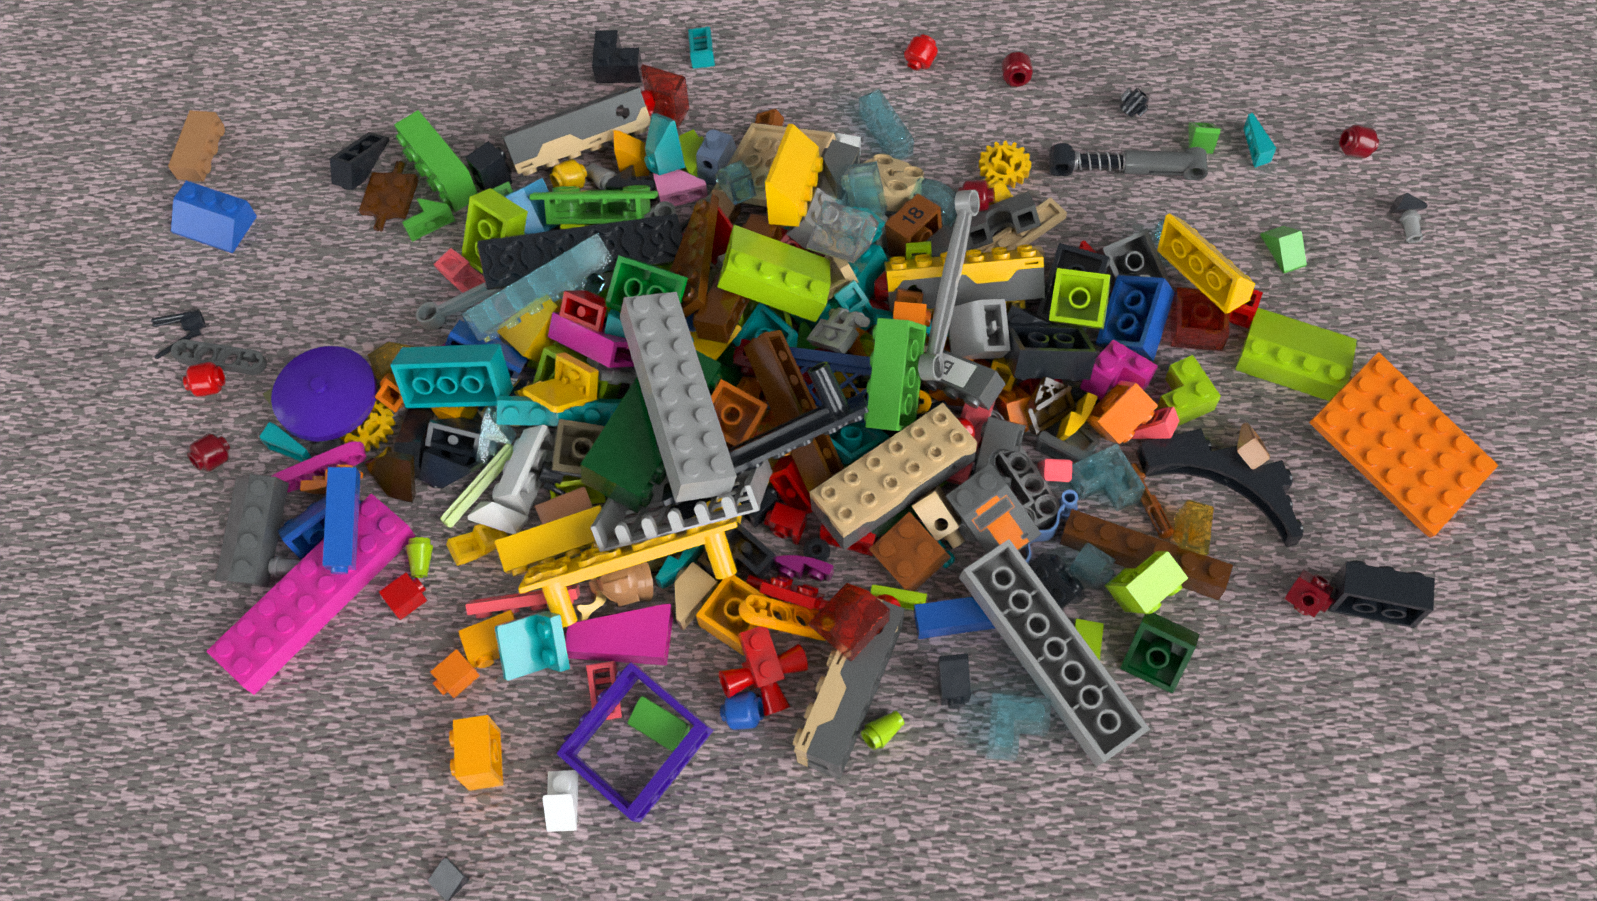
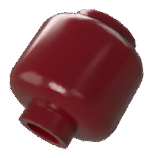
(1017, 69)
(1359, 141)
(986, 194)
(208, 452)

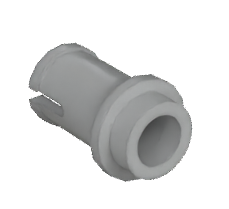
(1410, 221)
(280, 566)

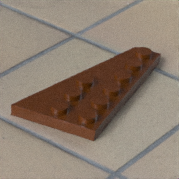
(695, 253)

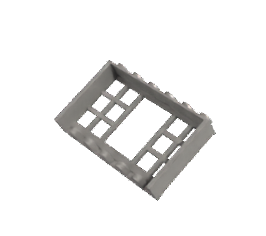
(612, 518)

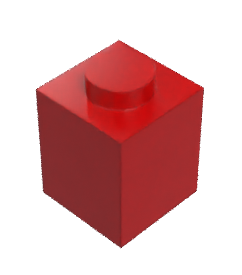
(404, 595)

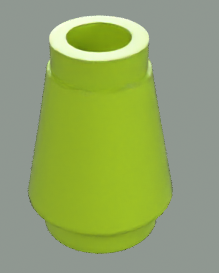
(419, 556)
(882, 730)

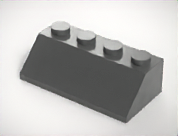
(252, 530)

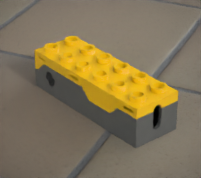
(984, 276)

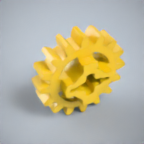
(1004, 163)
(373, 428)

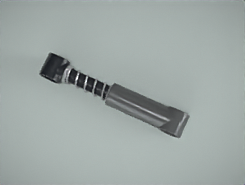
(1189, 164)

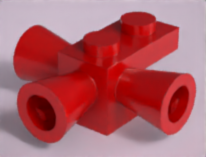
(763, 669)

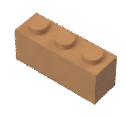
(196, 146)

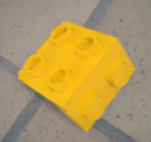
(573, 385)

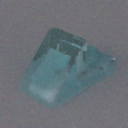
(491, 435)

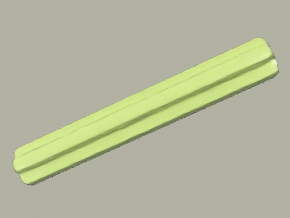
(477, 486)

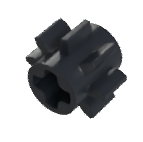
(1134, 102)

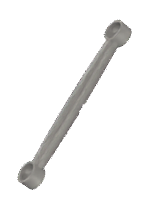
(451, 306)
(931, 364)

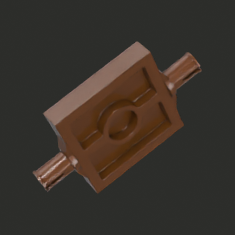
(389, 195)

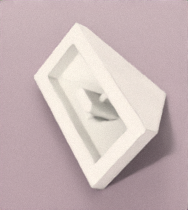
(498, 517)

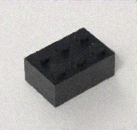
(1073, 259)
(1050, 352)
(1382, 594)

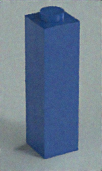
(341, 519)
(950, 618)

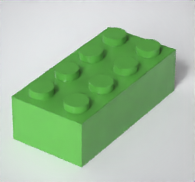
(435, 161)
(894, 374)

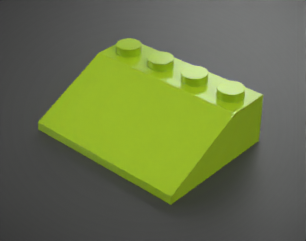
(775, 274)
(1297, 355)

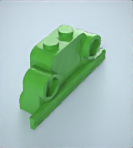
(574, 206)

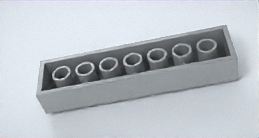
(677, 397)
(1053, 653)

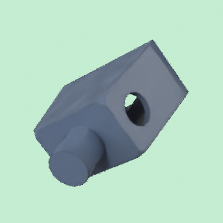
(716, 152)

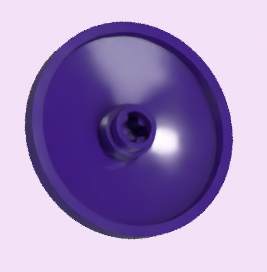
(324, 393)

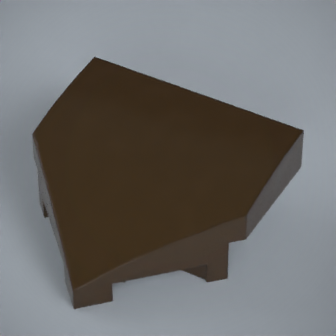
(1048, 405)
(394, 474)

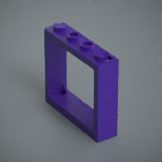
(593, 719)

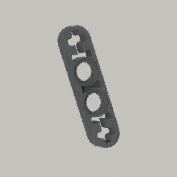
(219, 356)

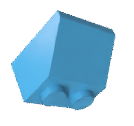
(536, 208)

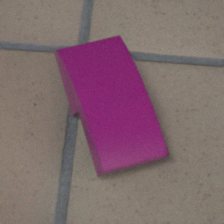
(795, 566)

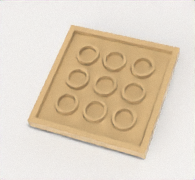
(759, 150)

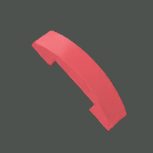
(458, 271)

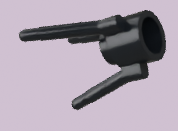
(189, 320)
(551, 477)

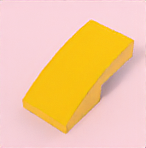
(1076, 419)
(474, 544)

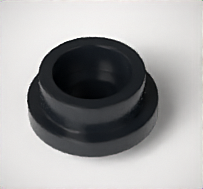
(817, 542)

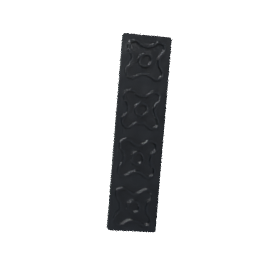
(644, 239)
(798, 431)

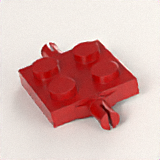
(782, 588)

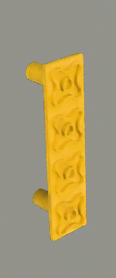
(558, 574)

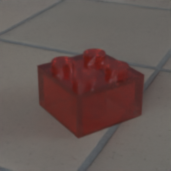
(1197, 321)

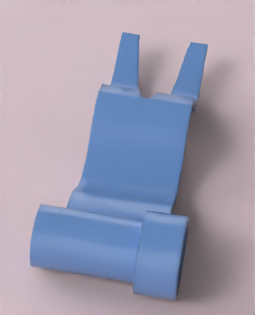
(1067, 502)

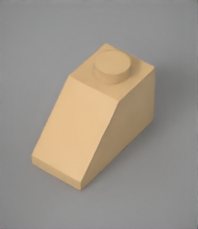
(692, 590)

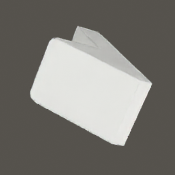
(561, 801)

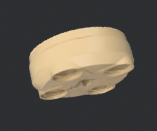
(897, 179)

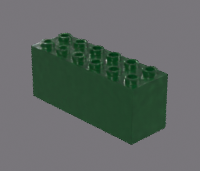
(625, 456)

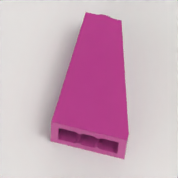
(599, 346)
(625, 637)

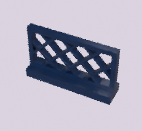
(838, 363)

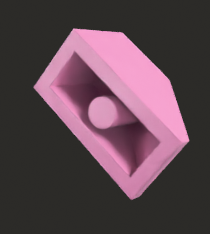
(679, 187)

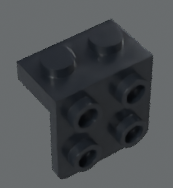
(1057, 581)

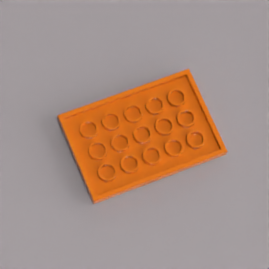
(1404, 444)

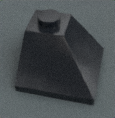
(445, 467)

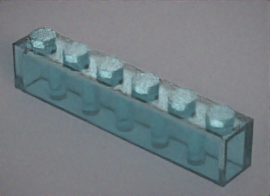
(537, 287)

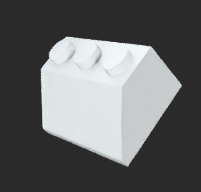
(521, 473)

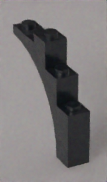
(1264, 487)

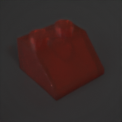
(668, 92)
(850, 620)

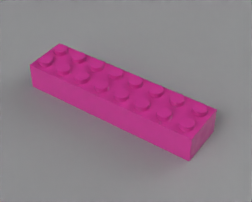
(307, 600)

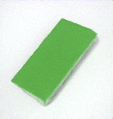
(658, 724)

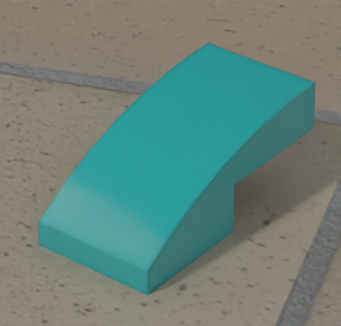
(853, 299)
(672, 566)

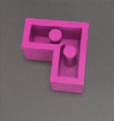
(1115, 365)

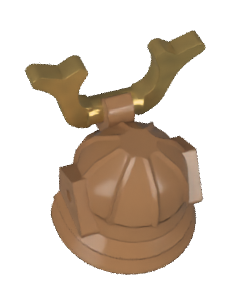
(620, 586)

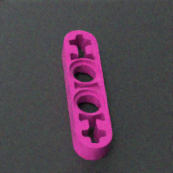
(346, 454)

